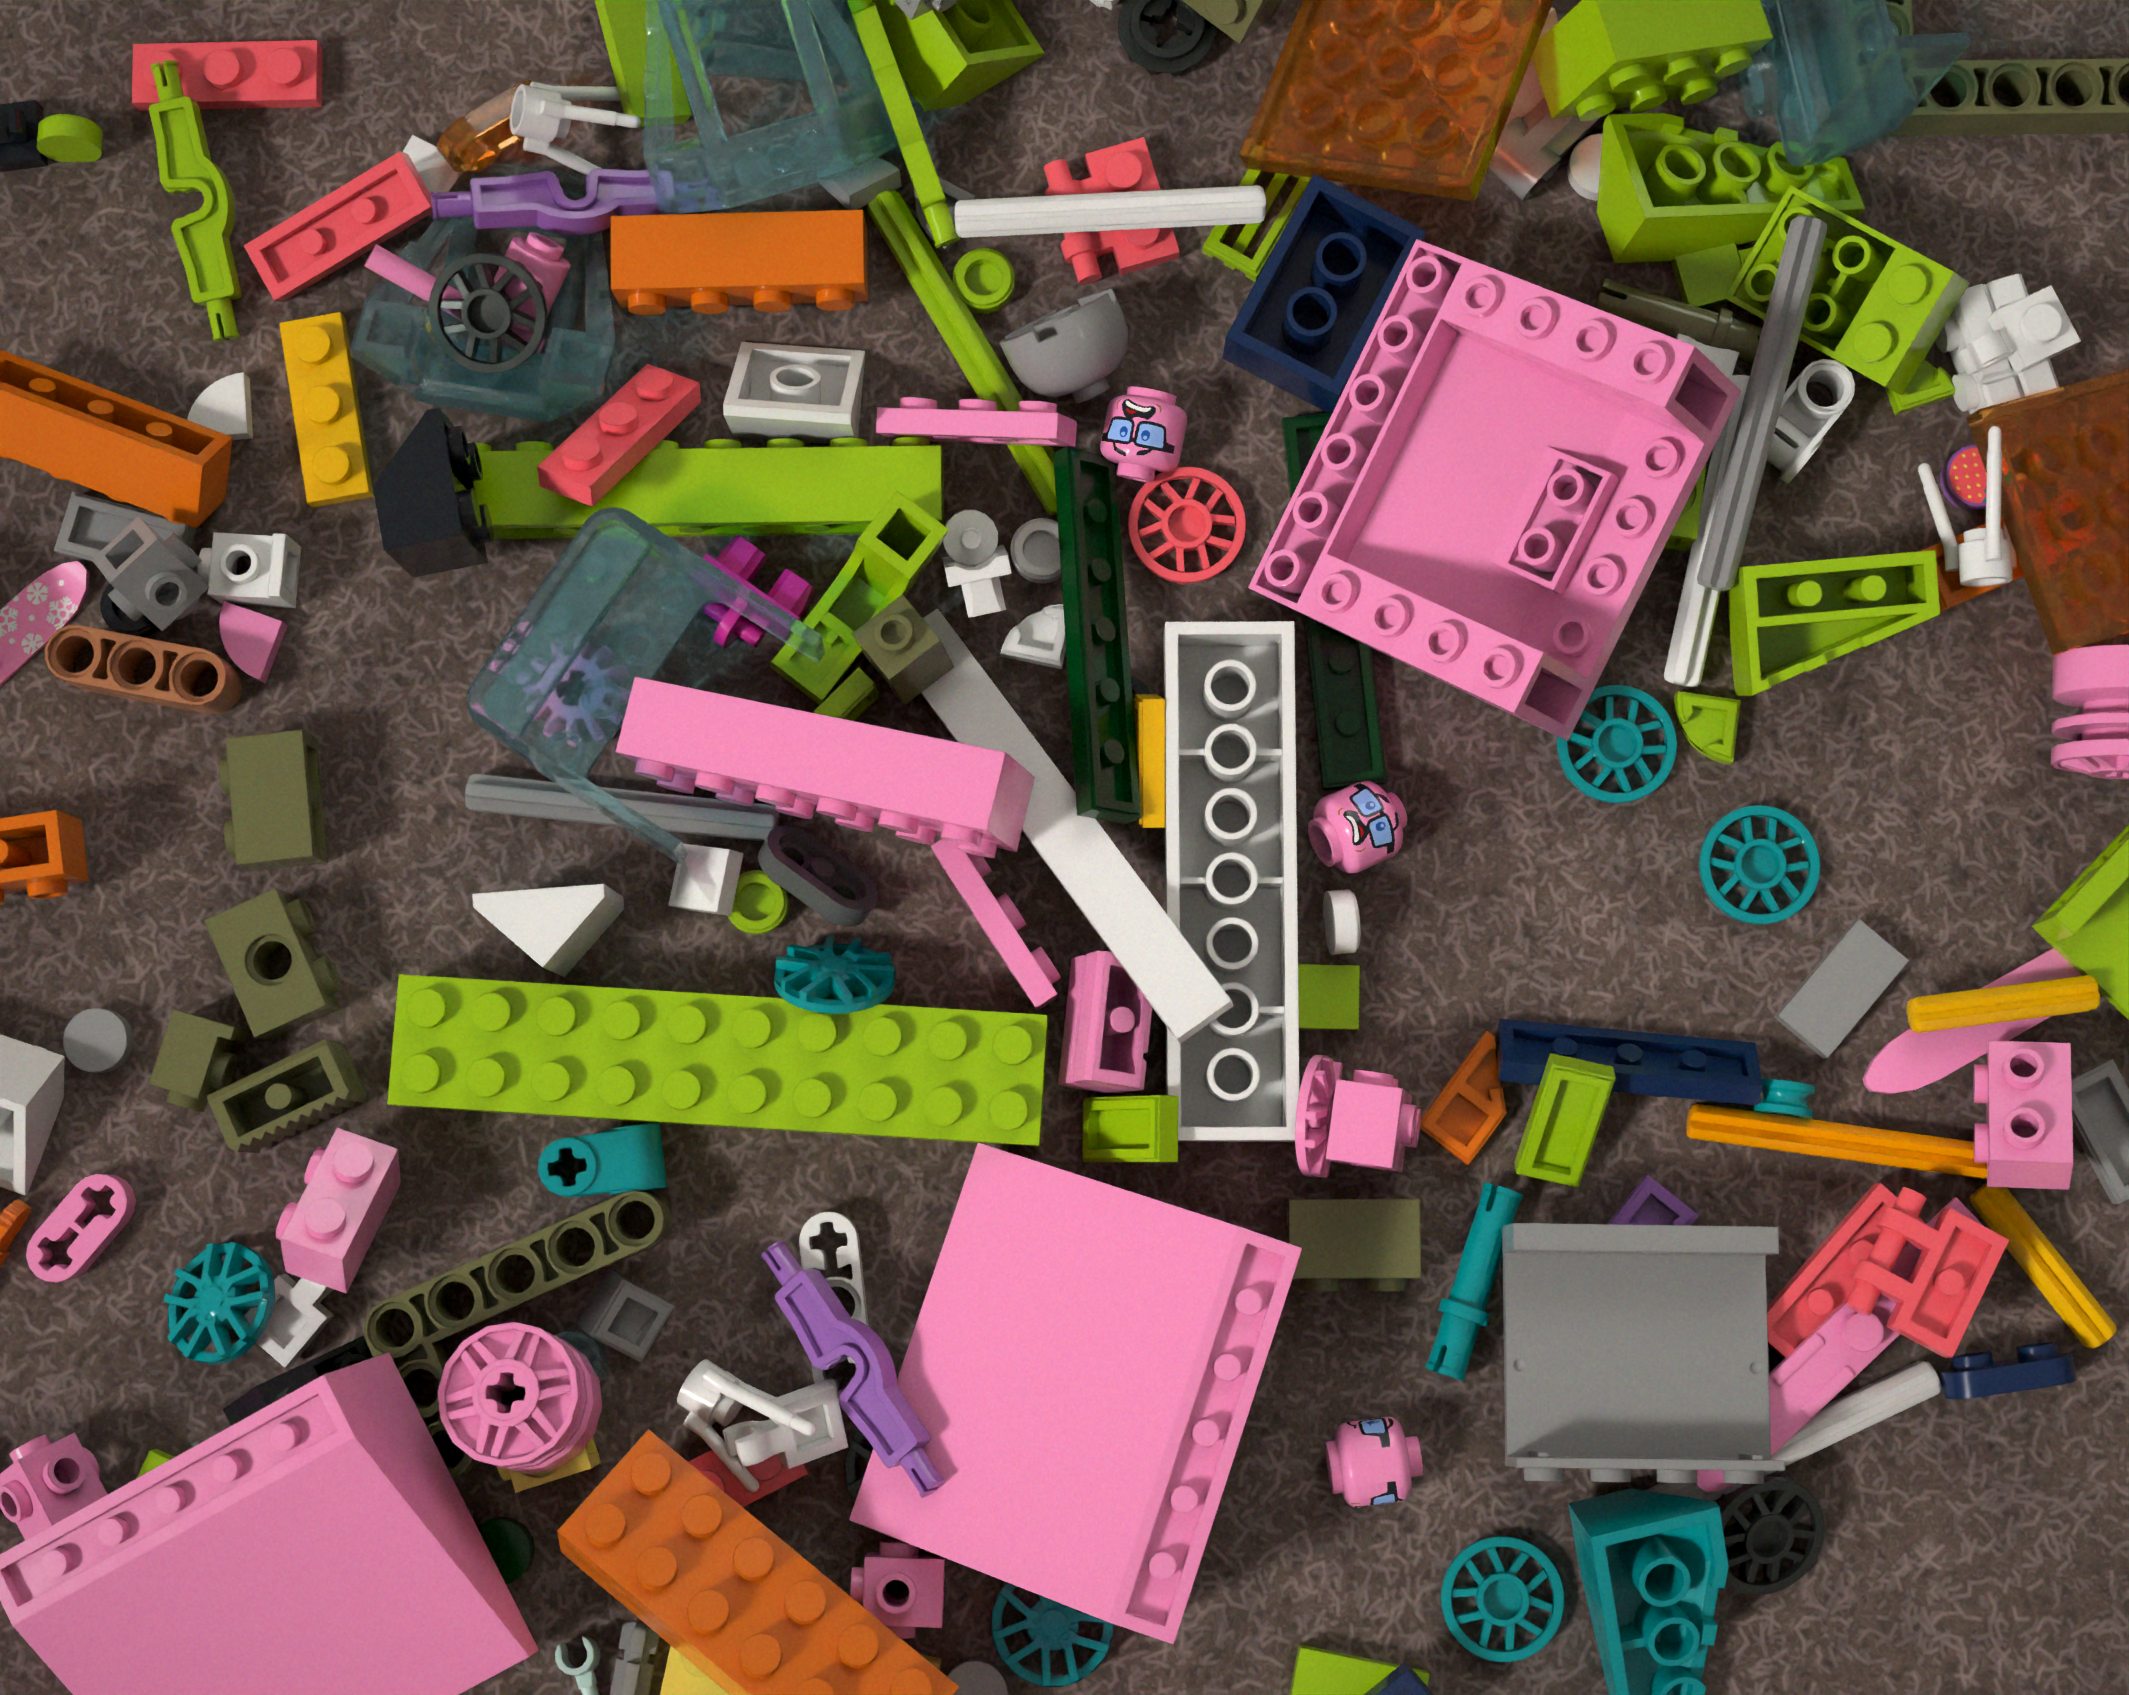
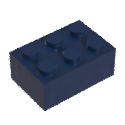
(1320, 293)

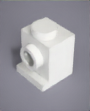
(272, 573)

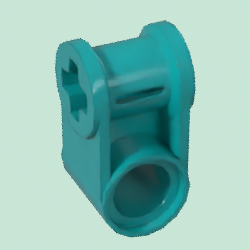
(616, 1162)

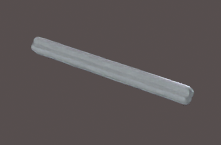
(1762, 403)

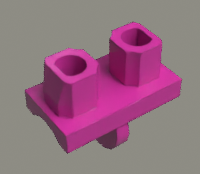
(742, 562)

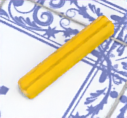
(2003, 1004)
(2044, 1265)

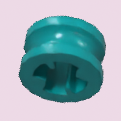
(1785, 1098)

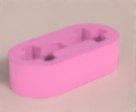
(70, 1217)

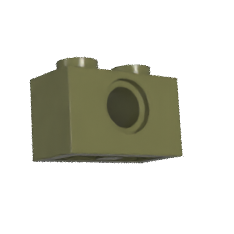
(244, 943)

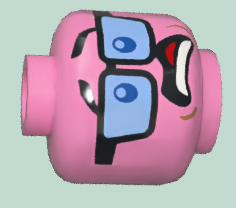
(1143, 433)
(1357, 827)
(1372, 1462)

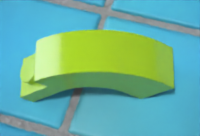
(880, 570)

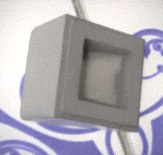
(624, 1315)

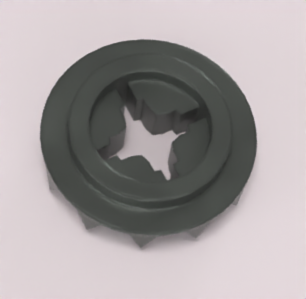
(1180, 51)

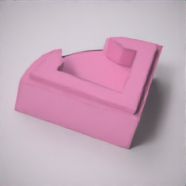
(250, 639)

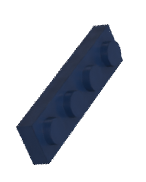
(1641, 1060)

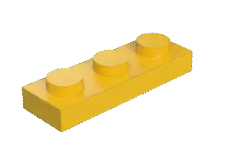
(326, 409)

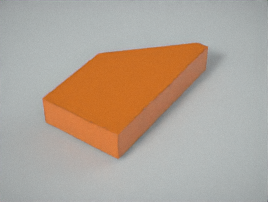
(1468, 1104)

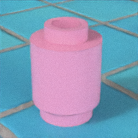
(544, 261)

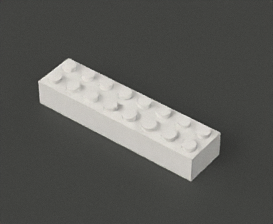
(1234, 872)

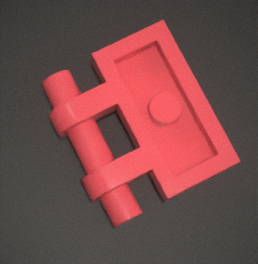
(1112, 169)
(1945, 1281)

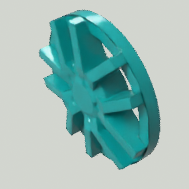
(1618, 745)
(1759, 865)
(834, 973)
(220, 1303)
(1502, 1599)
(1050, 1628)

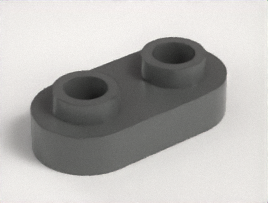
(818, 875)

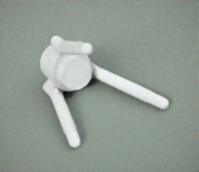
(544, 113)
(1987, 552)
(718, 1397)

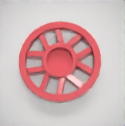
(1186, 525)

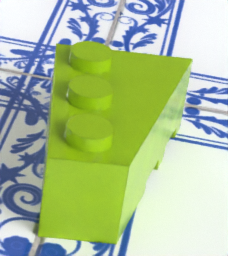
(1817, 610)

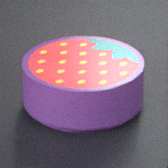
(1965, 479)

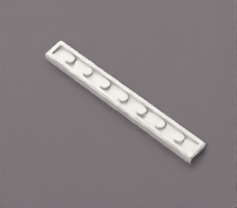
(1080, 850)

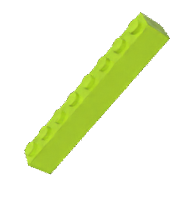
(724, 488)

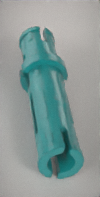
(1473, 1283)

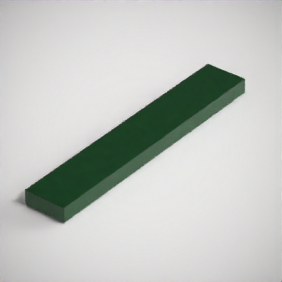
(1096, 637)
(1338, 665)

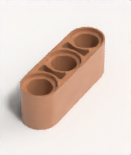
(118, 656)

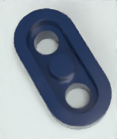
(2036, 1367)

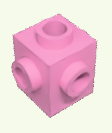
(48, 1483)
(919, 1571)

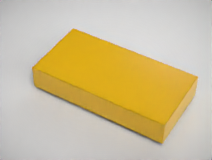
(1150, 749)

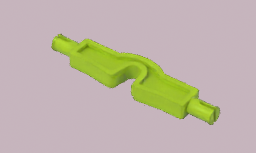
(904, 121)
(188, 168)

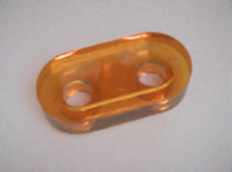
(480, 135)

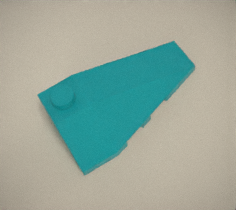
(1651, 1586)

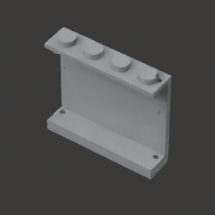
(1637, 1350)

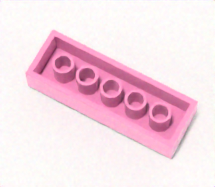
(827, 765)

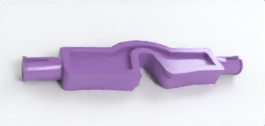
(540, 201)
(872, 1394)

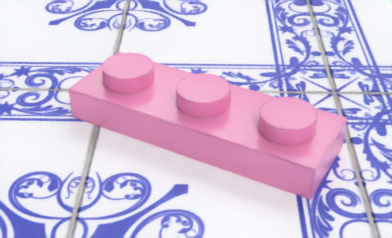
(978, 423)
(1000, 922)

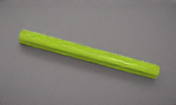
(959, 330)

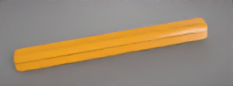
(1833, 1140)

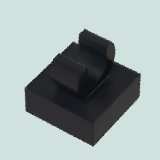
(19, 136)

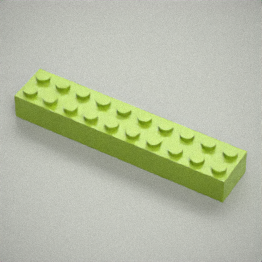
(717, 1061)

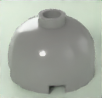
(1070, 348)

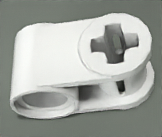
(1802, 422)

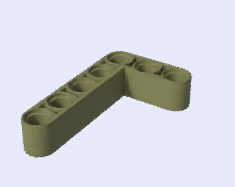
(2032, 88)
(495, 1296)

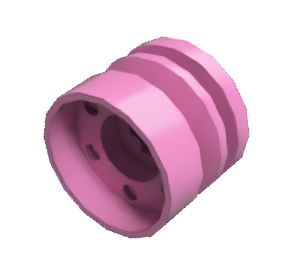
(2099, 685)
(532, 1433)

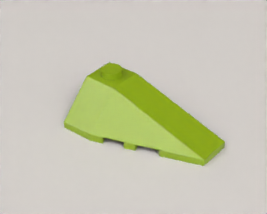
(1694, 190)

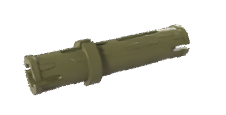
(1676, 318)

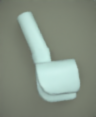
(584, 1674)

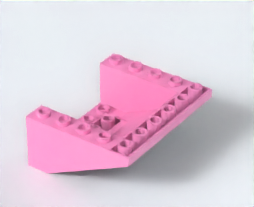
(1497, 485)
(1081, 1388)
(276, 1562)

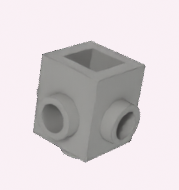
(151, 574)

